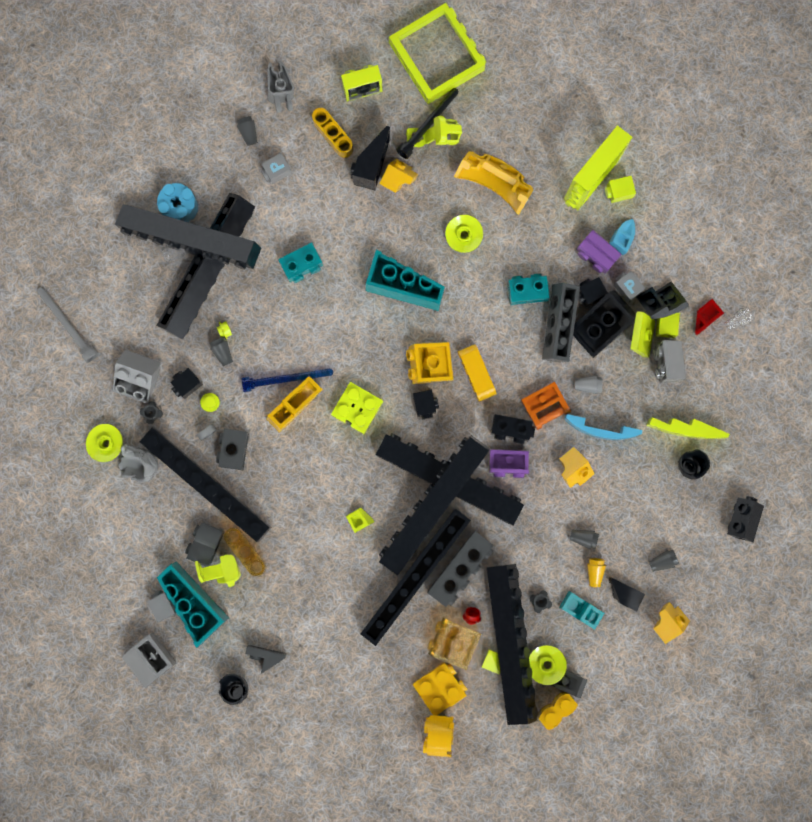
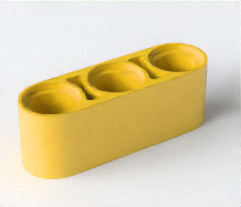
(328, 125)
(477, 372)

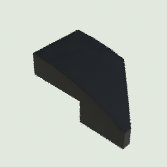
(626, 595)

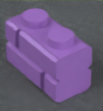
(598, 252)

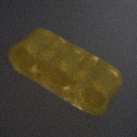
(238, 545)

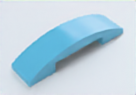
(579, 422)

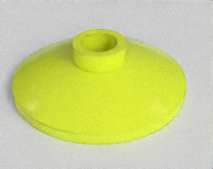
(457, 226)
(97, 438)
(557, 669)

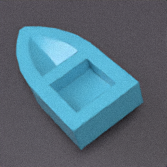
(623, 236)

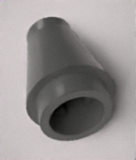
(247, 129)
(221, 351)
(585, 538)
(664, 561)

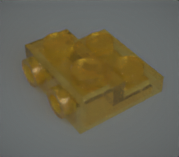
(453, 643)

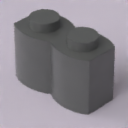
(204, 545)

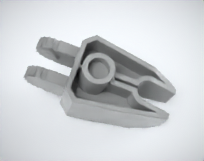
(280, 87)

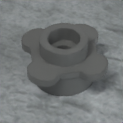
(146, 412)
(538, 607)

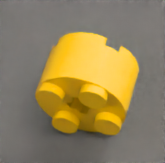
(440, 736)

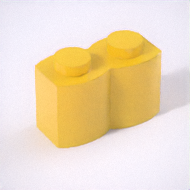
(561, 706)

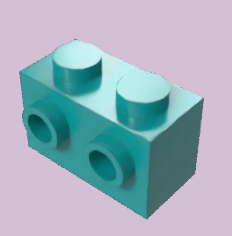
(300, 263)
(528, 289)

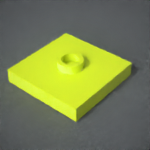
(642, 334)

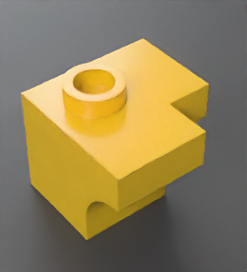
(397, 175)
(576, 468)
(672, 623)

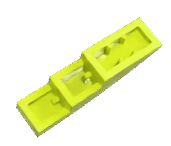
(694, 429)

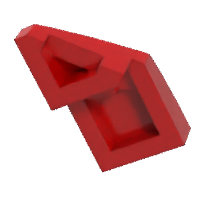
(707, 315)

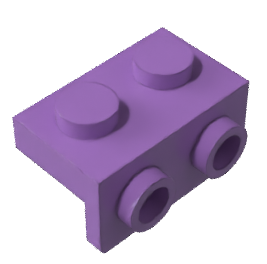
(509, 462)

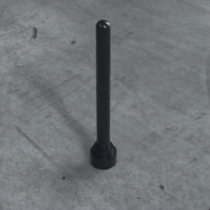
(405, 149)

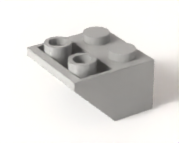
(669, 361)
(135, 376)
(148, 659)

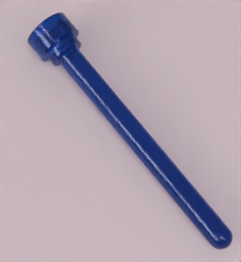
(250, 383)

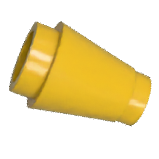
(596, 571)

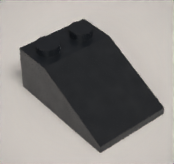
(370, 162)
(604, 323)

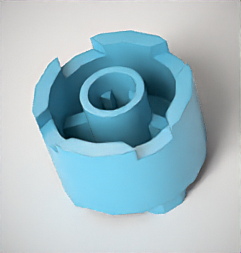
(176, 193)

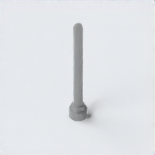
(88, 352)

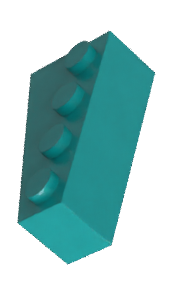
(402, 283)
(191, 603)

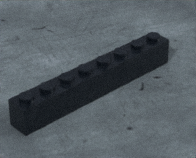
(188, 236)
(203, 272)
(426, 468)
(205, 484)
(434, 504)
(415, 577)
(512, 644)

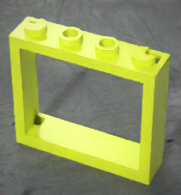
(428, 94)
(597, 168)

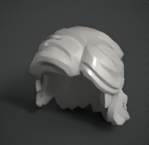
(137, 463)

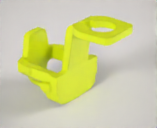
(439, 132)
(225, 572)

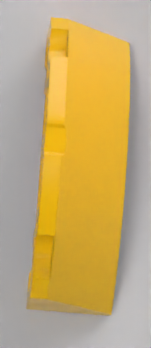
(496, 176)

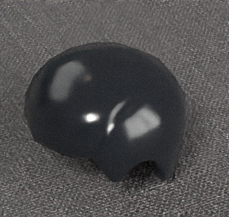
(699, 462)
(238, 694)

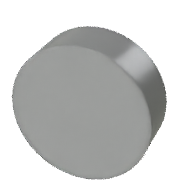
(206, 432)

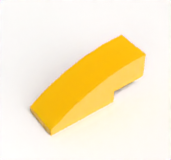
(294, 404)

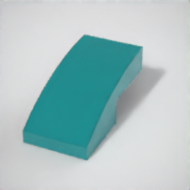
(581, 610)

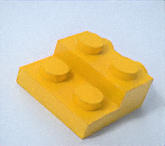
(429, 363)
(440, 688)

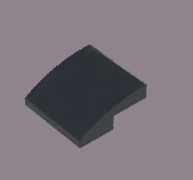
(662, 302)

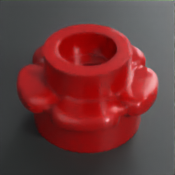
(472, 615)

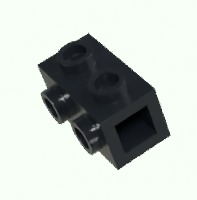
(514, 428)
(745, 519)

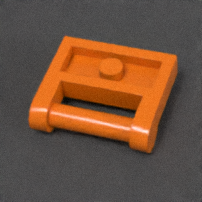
(541, 400)

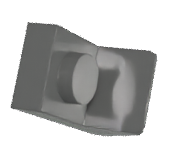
(270, 657)
(572, 684)

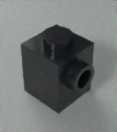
(591, 291)
(185, 383)
(425, 404)

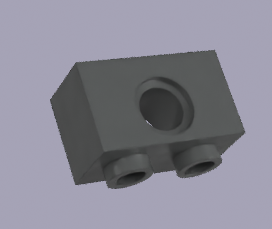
(237, 460)

